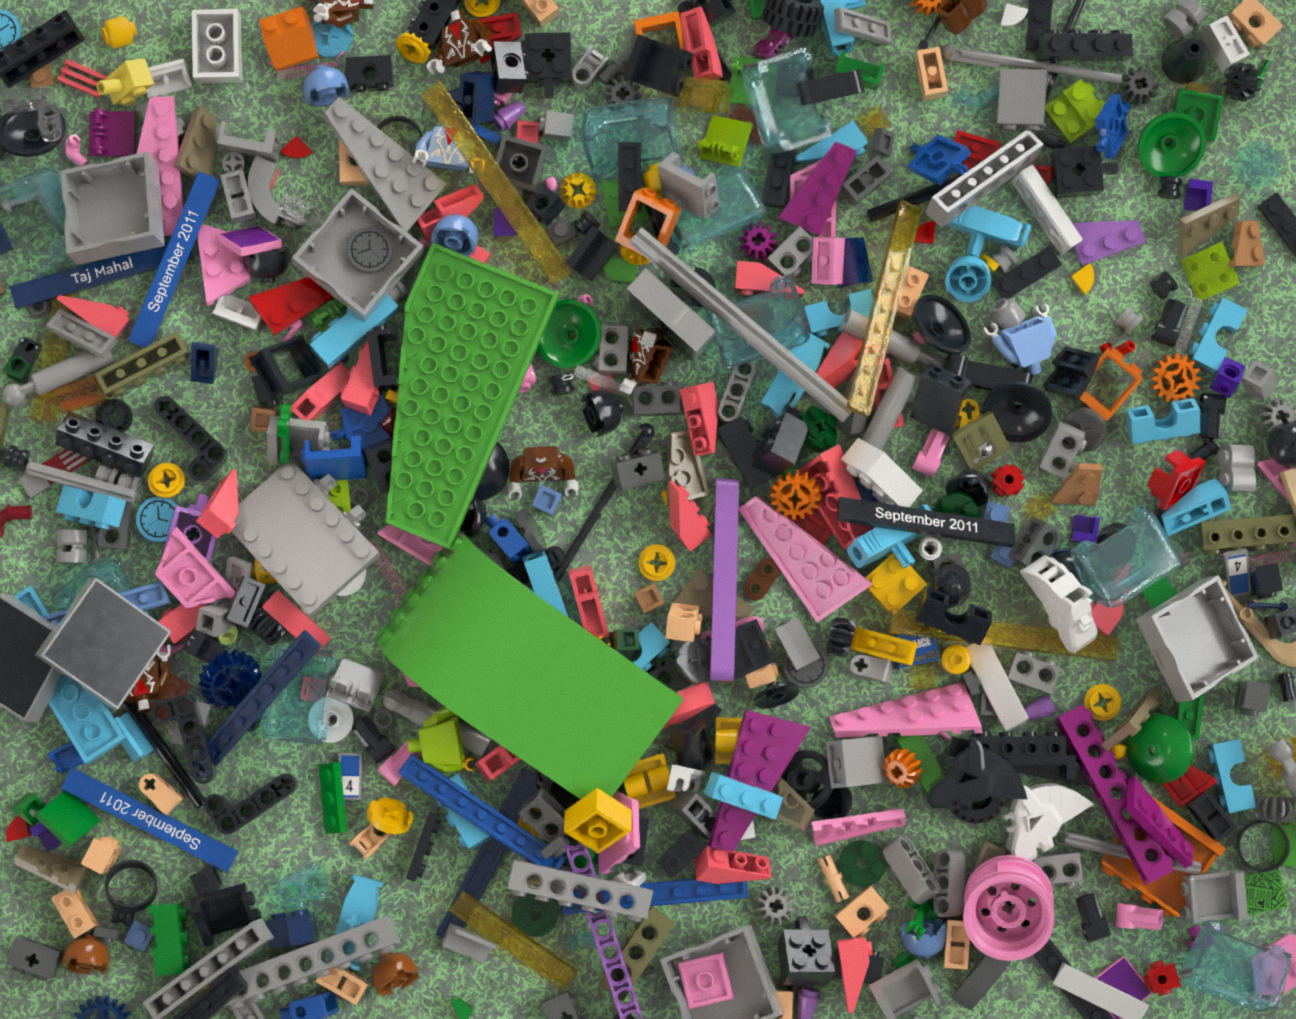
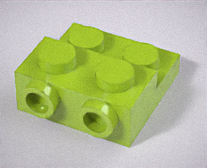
(1075, 110)

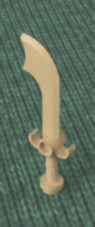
(1282, 652)

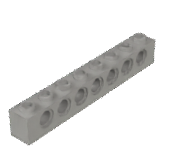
(382, 928)

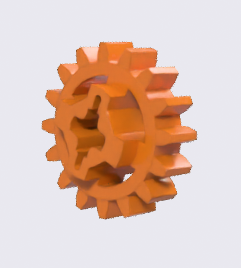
(1180, 372)
(806, 492)

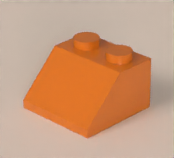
(289, 38)

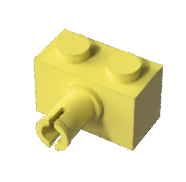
(126, 82)

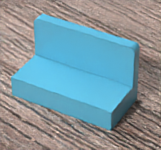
(136, 743)

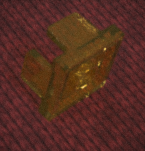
(707, 95)

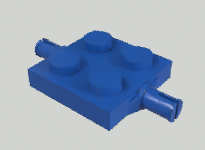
(1112, 125)
(938, 159)
(363, 425)

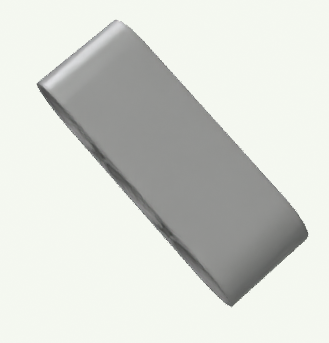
(732, 401)
(911, 870)
(950, 874)

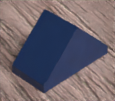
(203, 362)

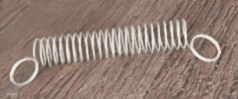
(1188, 325)
(572, 375)

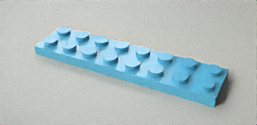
(80, 713)

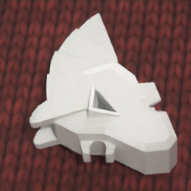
(1063, 601)
(1047, 808)

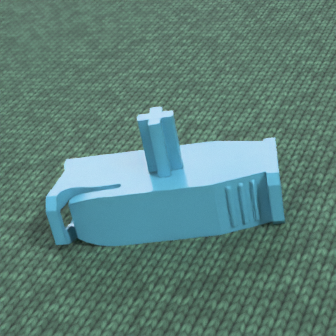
(828, 21)
(989, 226)
(783, 387)
(880, 543)
(543, 579)
(358, 908)

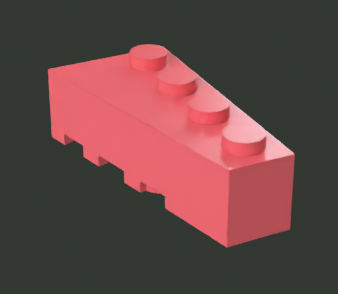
(835, 483)

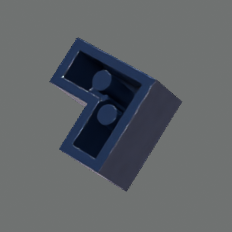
(475, 96)
(293, 929)

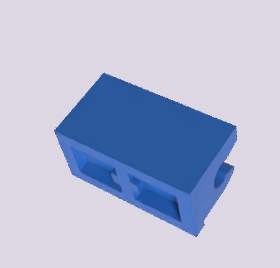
(65, 758)

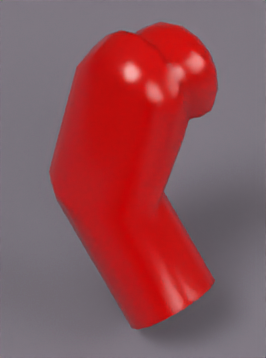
(1124, 348)

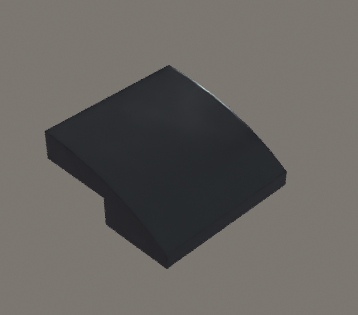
(1072, 372)

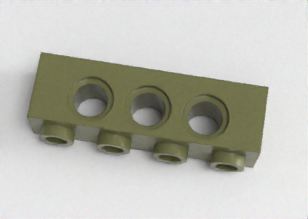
(662, 926)

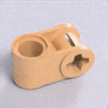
(163, 795)
(368, 841)

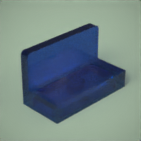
(856, 263)

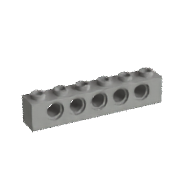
(984, 178)
(522, 870)
(208, 969)

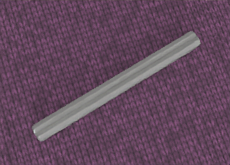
(1118, 850)

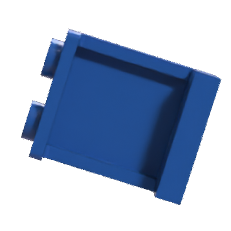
(340, 464)

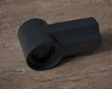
(1168, 327)
(1211, 412)
(374, 742)
(1093, 921)

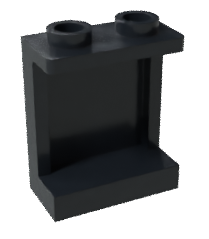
(658, 66)
(376, 340)
(939, 398)
(223, 911)

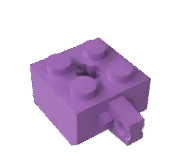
(186, 519)

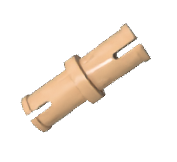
(833, 878)

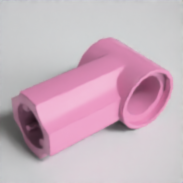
(929, 458)
(393, 764)
(1133, 916)

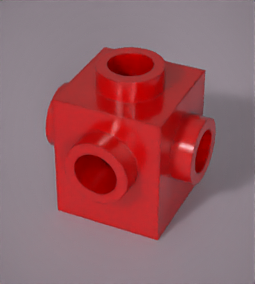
(999, 485)
(1169, 981)

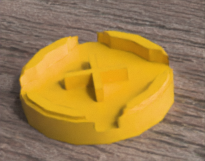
(389, 816)

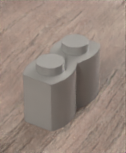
(1237, 468)

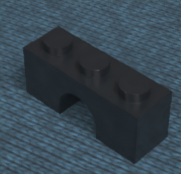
(969, 626)

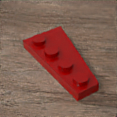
(289, 303)

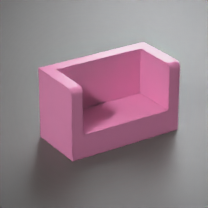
(828, 260)

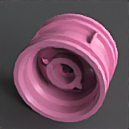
(1017, 940)

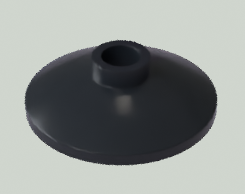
(776, 695)

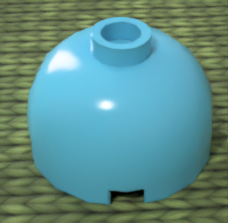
(968, 278)

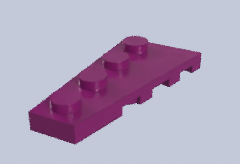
(817, 195)
(1154, 820)

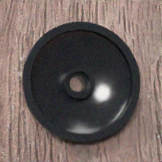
(22, 135)
(941, 324)
(1021, 421)
(495, 474)

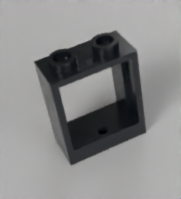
(271, 374)

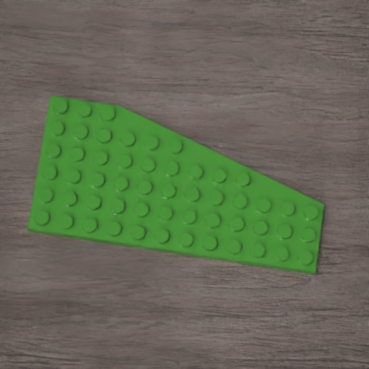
(459, 374)

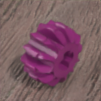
(764, 246)

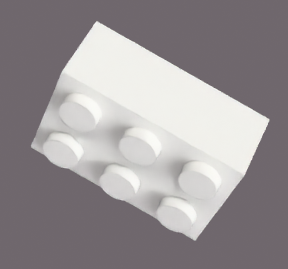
(217, 46)
(880, 474)

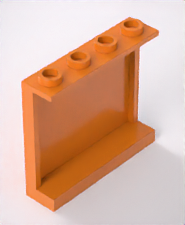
(1165, 890)

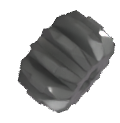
(1131, 81)
(621, 87)
(1274, 808)

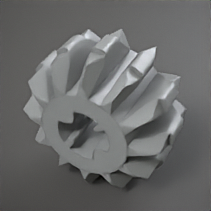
(1272, 410)
(772, 898)

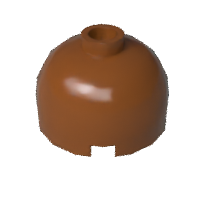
(86, 955)
(393, 971)

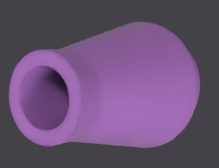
(508, 115)
(1040, 708)
(807, 1002)

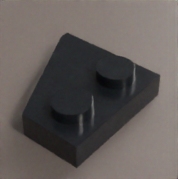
(751, 649)

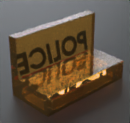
(79, 395)

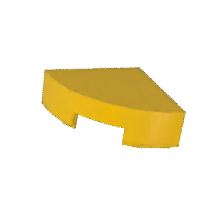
(993, 265)
(1084, 278)

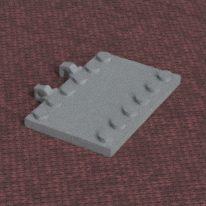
(303, 536)

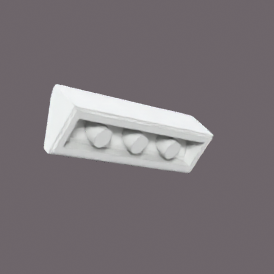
(1046, 209)
(997, 686)
(1099, 993)

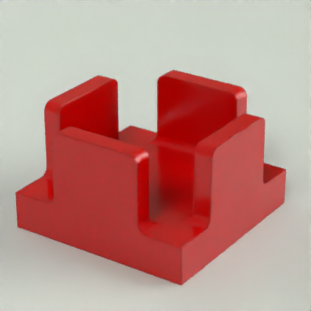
(1181, 480)

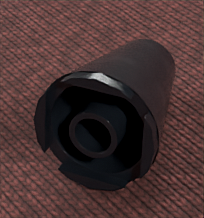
(1184, 60)

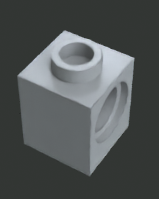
(556, 125)
(1259, 381)

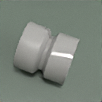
(1180, 20)
(74, 539)

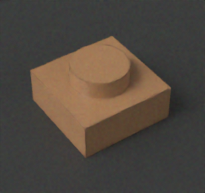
(42, 77)
(261, 418)
(649, 598)

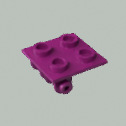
(766, 47)
(111, 133)

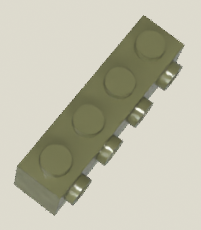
(142, 365)
(1246, 532)

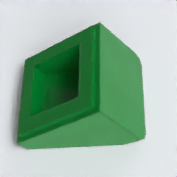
(28, 807)
(462, 1008)

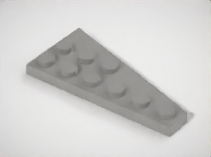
(387, 167)

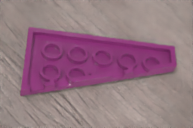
(758, 759)

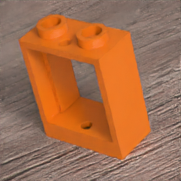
(660, 22)
(649, 198)
(1132, 369)

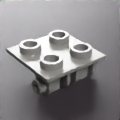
(355, 685)

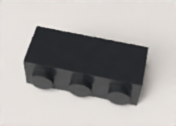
(740, 446)

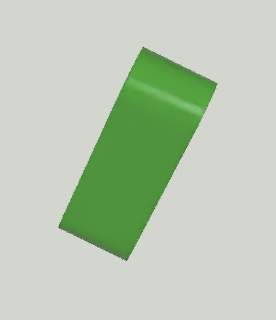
(917, 745)

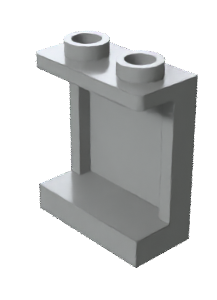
(1022, 99)
(268, 150)
(688, 190)
(299, 431)
(856, 762)
(1214, 896)
(904, 989)

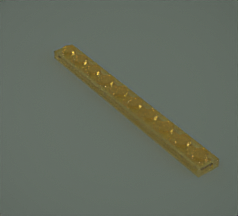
(496, 182)
(884, 308)
(1009, 636)

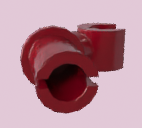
(14, 513)

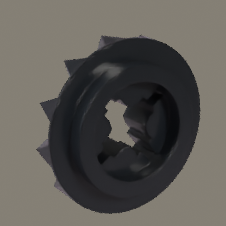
(123, 411)

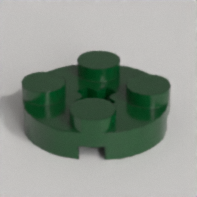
(821, 429)
(957, 500)
(849, 859)
(534, 927)

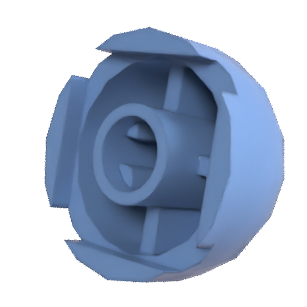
(324, 86)
(456, 234)
(931, 941)

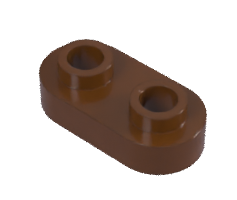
(761, 579)

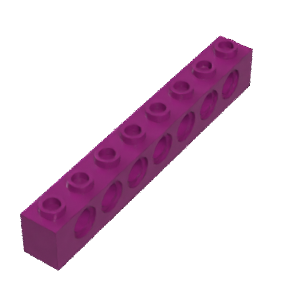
(1102, 787)

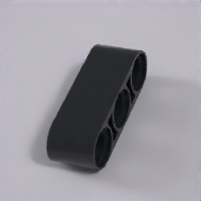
(830, 87)

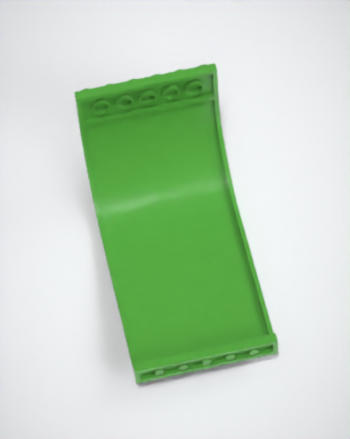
(525, 672)

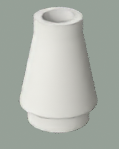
(932, 543)

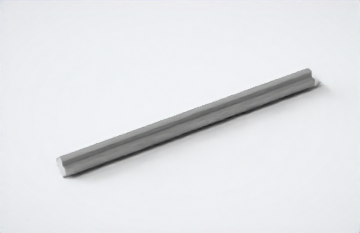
(741, 324)

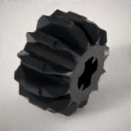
(1247, 74)
(266, 627)
(840, 636)

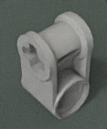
(591, 64)
(874, 668)

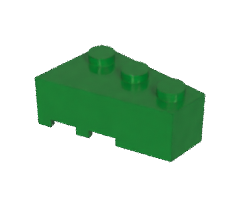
(169, 938)

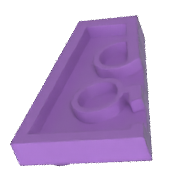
(1106, 239)

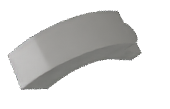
(259, 182)
(211, 617)

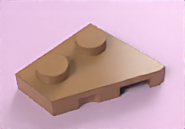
(1247, 246)
(1080, 486)

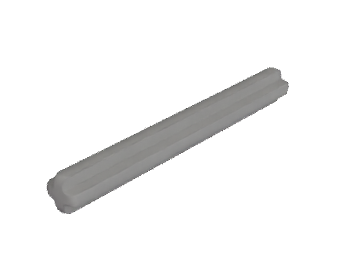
(80, 482)

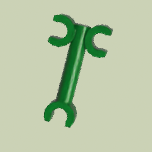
(283, 433)
(924, 909)

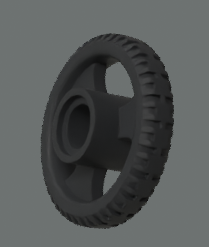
(814, 778)

